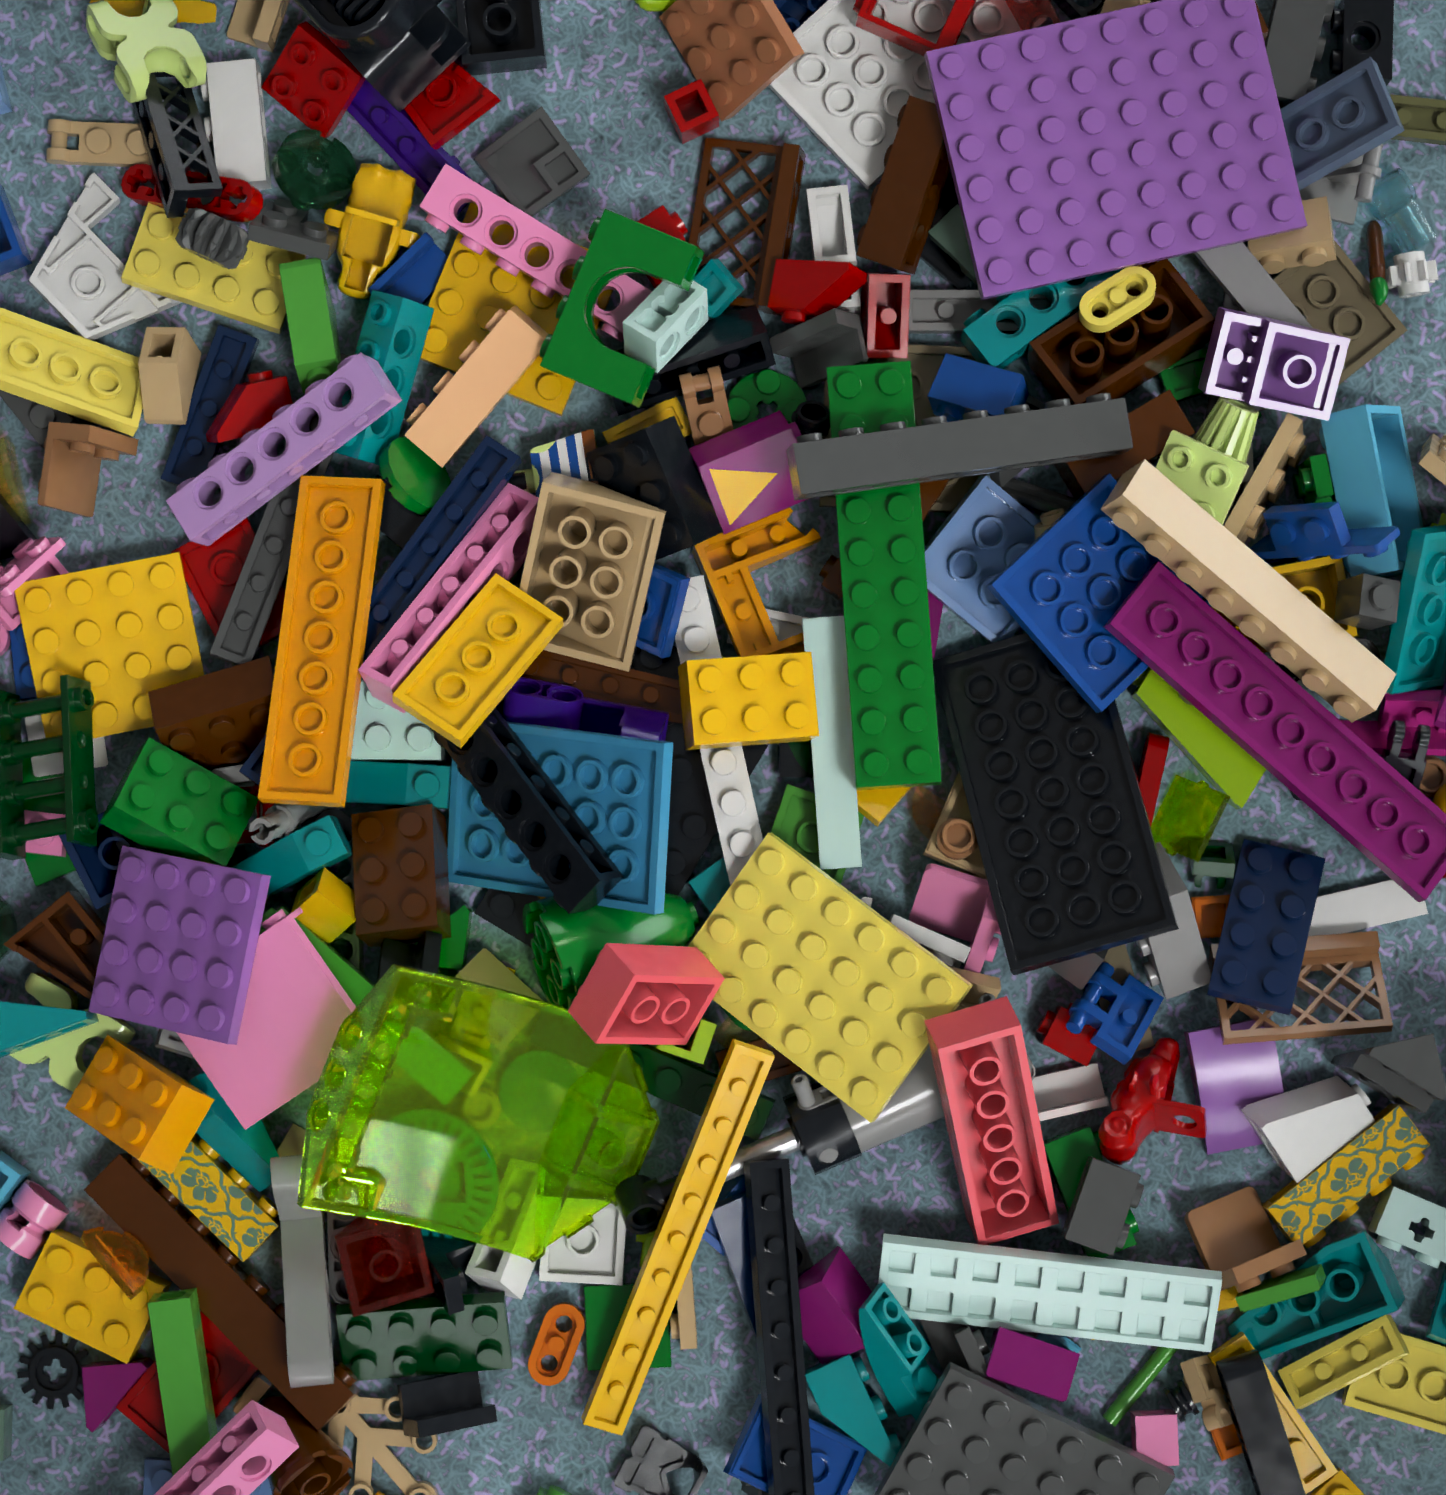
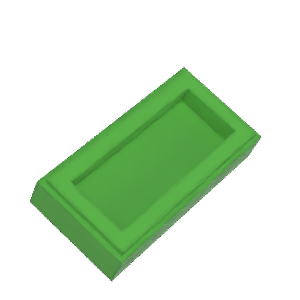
(1282, 1288)

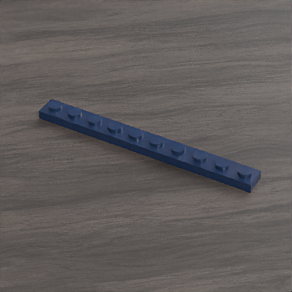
(428, 549)

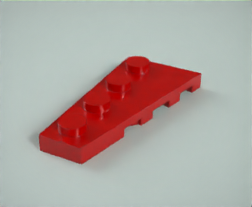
(449, 105)

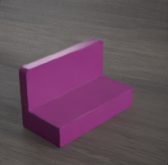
(1031, 1364)

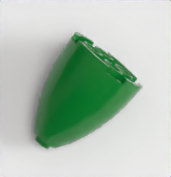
(569, 943)

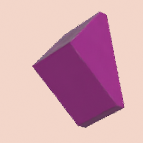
(106, 1385)

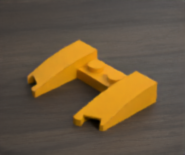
(726, 571)

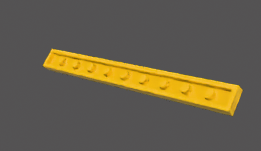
(677, 1237)

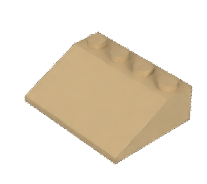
(592, 567)

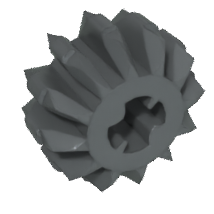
(212, 238)

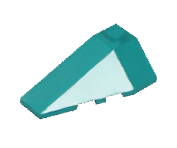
(1355, 1290)

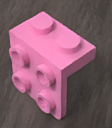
(32, 561)
(959, 908)

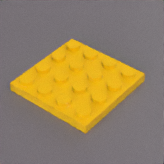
(472, 293)
(115, 627)

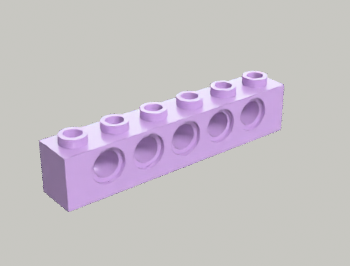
(239, 498)

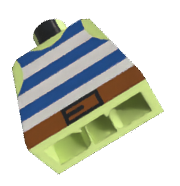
(560, 456)

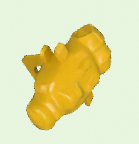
(372, 226)

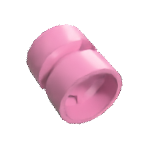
(38, 1207)

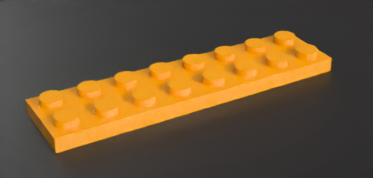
(322, 641)

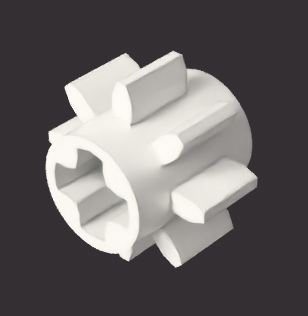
(1411, 274)

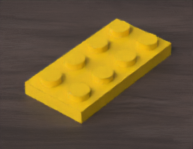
(477, 660)

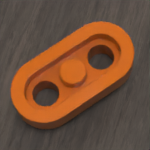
(556, 1343)

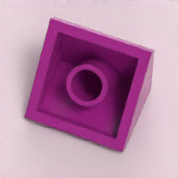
(830, 1306)

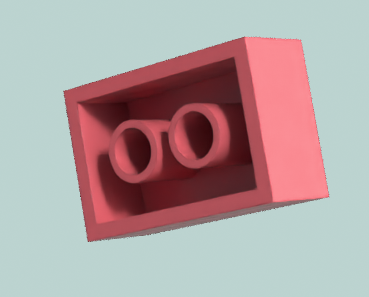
(645, 994)

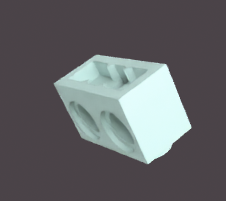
(664, 323)

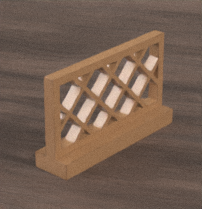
(1327, 955)

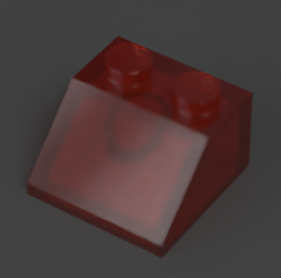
(382, 1264)

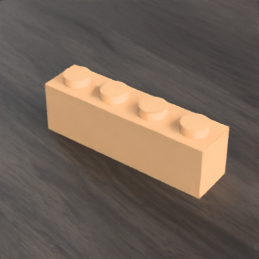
(477, 386)

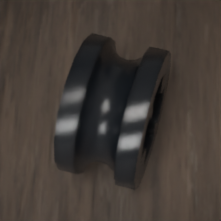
(1181, 1401)

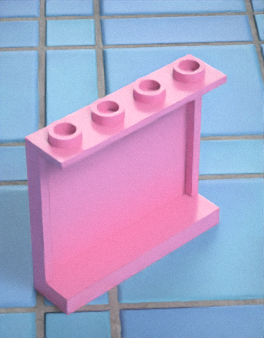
(285, 1025)

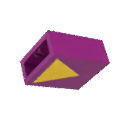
(748, 470)

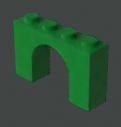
(615, 249)

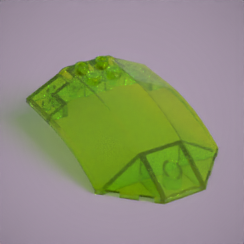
(456, 1066)

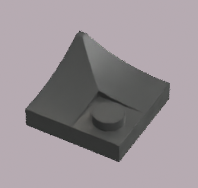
(532, 164)

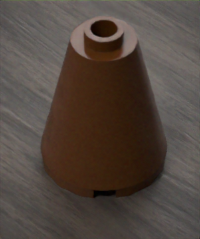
(317, 1464)

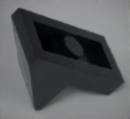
(447, 1268)

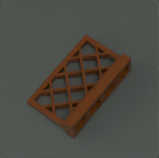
(778, 219)

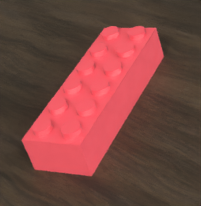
(992, 1120)

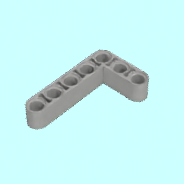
(303, 1279)

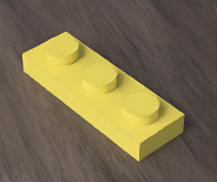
(1343, 1361)

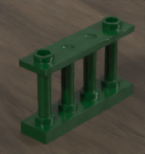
(78, 761)

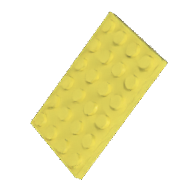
(825, 976)

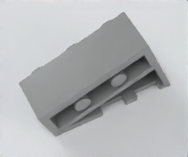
(1178, 956)

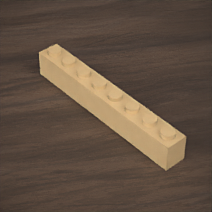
(1248, 591)

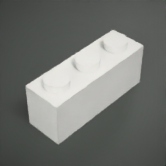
(237, 121)

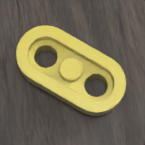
(1114, 300)

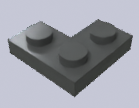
(288, 229)

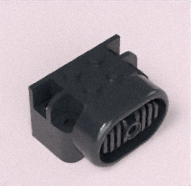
(391, 42)

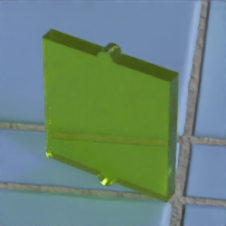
(1188, 817)

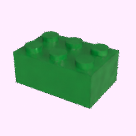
(178, 807)

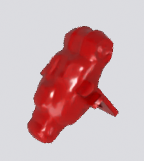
(1145, 1105)

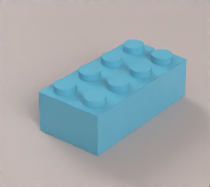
(1373, 480)

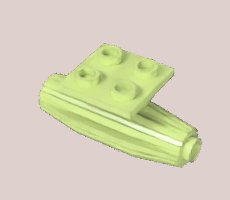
(1215, 459)

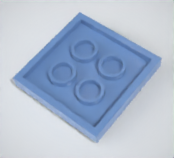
(972, 549)

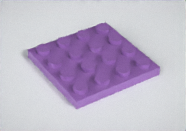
(179, 944)

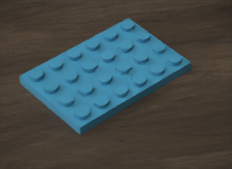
(612, 785)

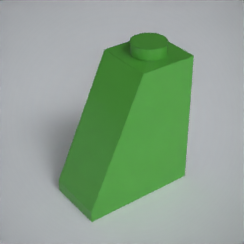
(310, 320)

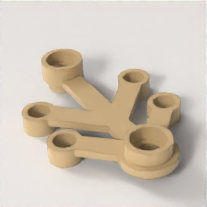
(373, 1443)

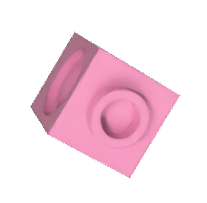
(1156, 1435)

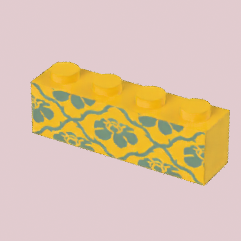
(1347, 1177)
(220, 1199)

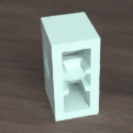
(1392, 1223)

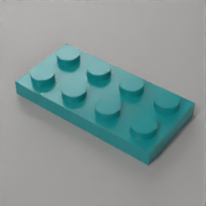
(1419, 636)

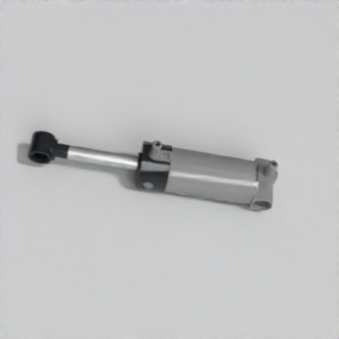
(819, 1127)

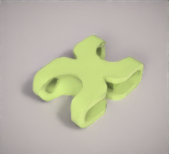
(145, 46)
(66, 1051)

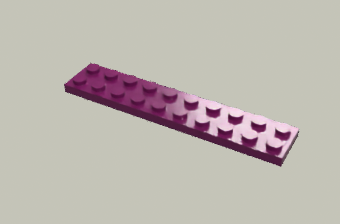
(1284, 729)

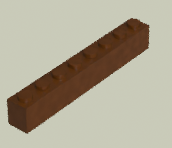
(224, 1290)

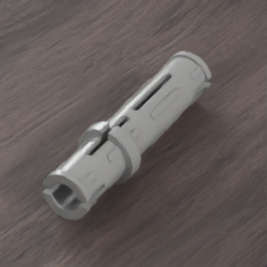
(281, 821)

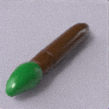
(1376, 263)

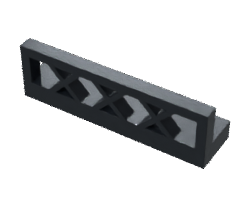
(163, 151)

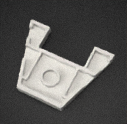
(84, 276)

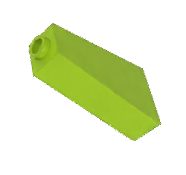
(1200, 740)

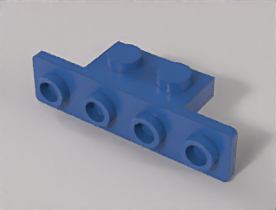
(1318, 531)

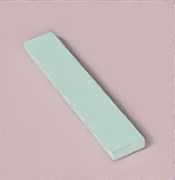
(833, 747)

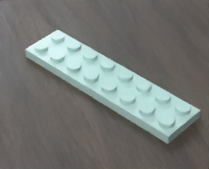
(1052, 1292)

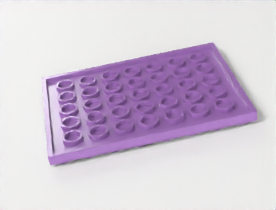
(1114, 141)

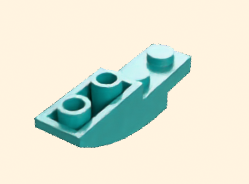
(896, 1352)

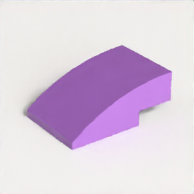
(1273, 364)
(1228, 1080)

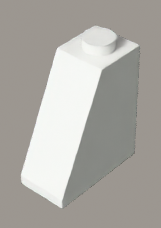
(1310, 1123)

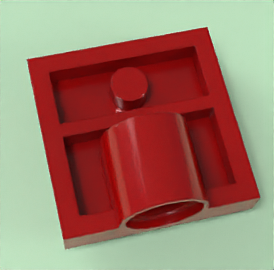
(314, 80)

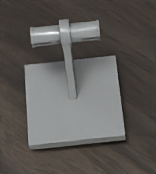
(1347, 186)

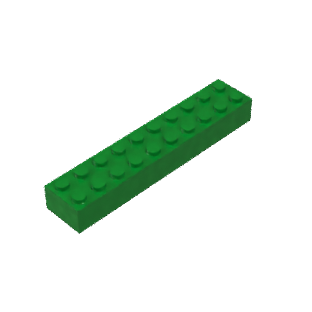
(885, 595)

